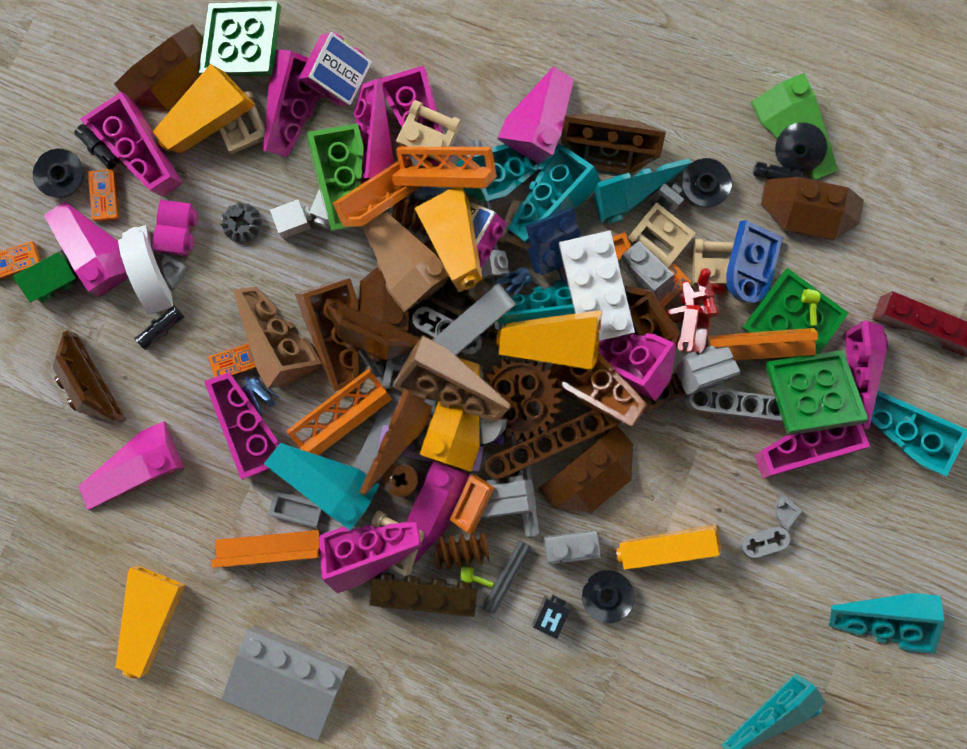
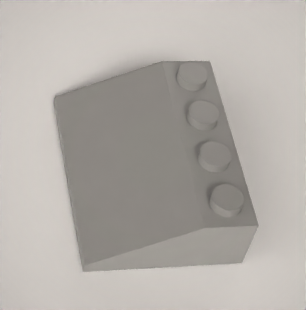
(284, 682)

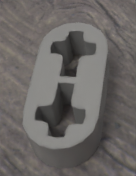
(762, 536)

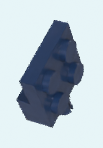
(545, 239)

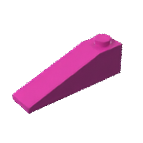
(288, 103)
(374, 129)
(88, 248)
(865, 356)
(138, 463)
(362, 553)

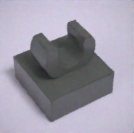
(668, 197)

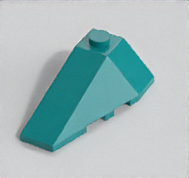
(511, 170)
(561, 184)
(623, 193)
(541, 304)

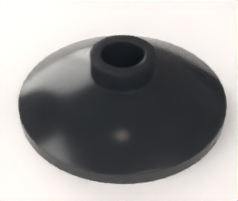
(801, 134)
(51, 165)
(712, 173)
(621, 596)

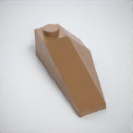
(406, 263)
(275, 347)
(439, 375)

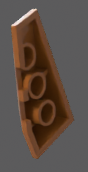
(338, 360)
(601, 390)
(405, 427)

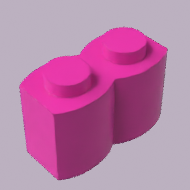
(174, 228)

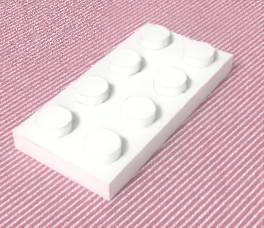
(597, 282)

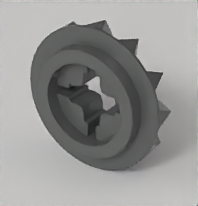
(245, 232)

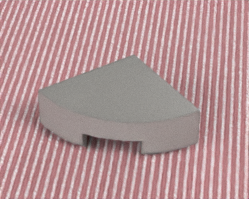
(173, 270)
(491, 430)
(786, 512)

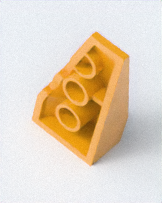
(454, 433)

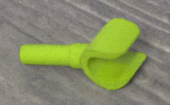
(811, 297)
(467, 574)

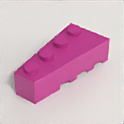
(406, 87)
(131, 139)
(243, 427)
(810, 448)

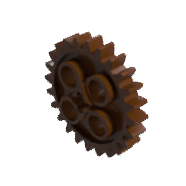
(544, 393)

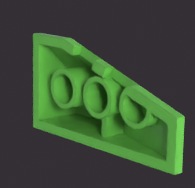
(790, 104)
(337, 165)

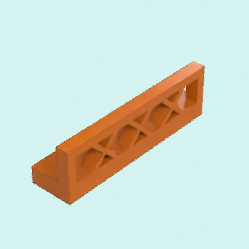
(444, 175)
(372, 197)
(768, 344)
(345, 421)
(267, 548)

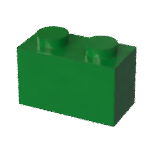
(46, 276)

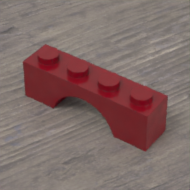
(908, 314)

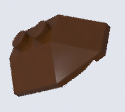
(165, 72)
(612, 142)
(812, 206)
(379, 304)
(649, 315)
(369, 333)
(83, 381)
(592, 474)

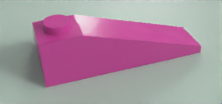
(539, 117)
(641, 361)
(436, 501)

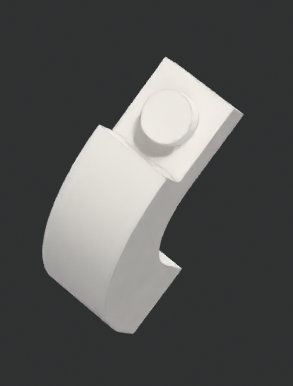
(143, 270)

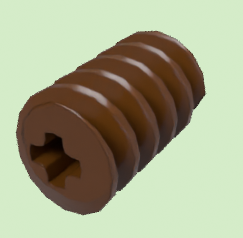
(407, 215)
(392, 483)
(461, 550)

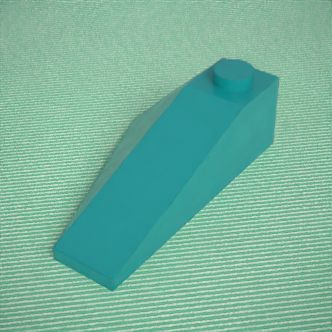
(922, 435)
(324, 482)
(905, 619)
(785, 709)

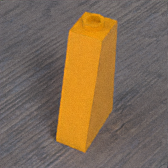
(202, 110)
(453, 235)
(557, 339)
(670, 547)
(145, 618)

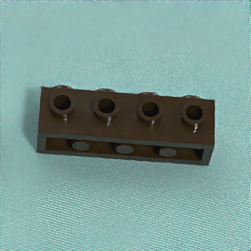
(423, 595)

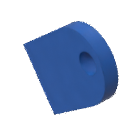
(752, 262)

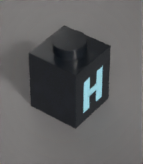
(551, 616)

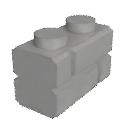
(647, 270)
(707, 369)
(510, 497)
(571, 546)

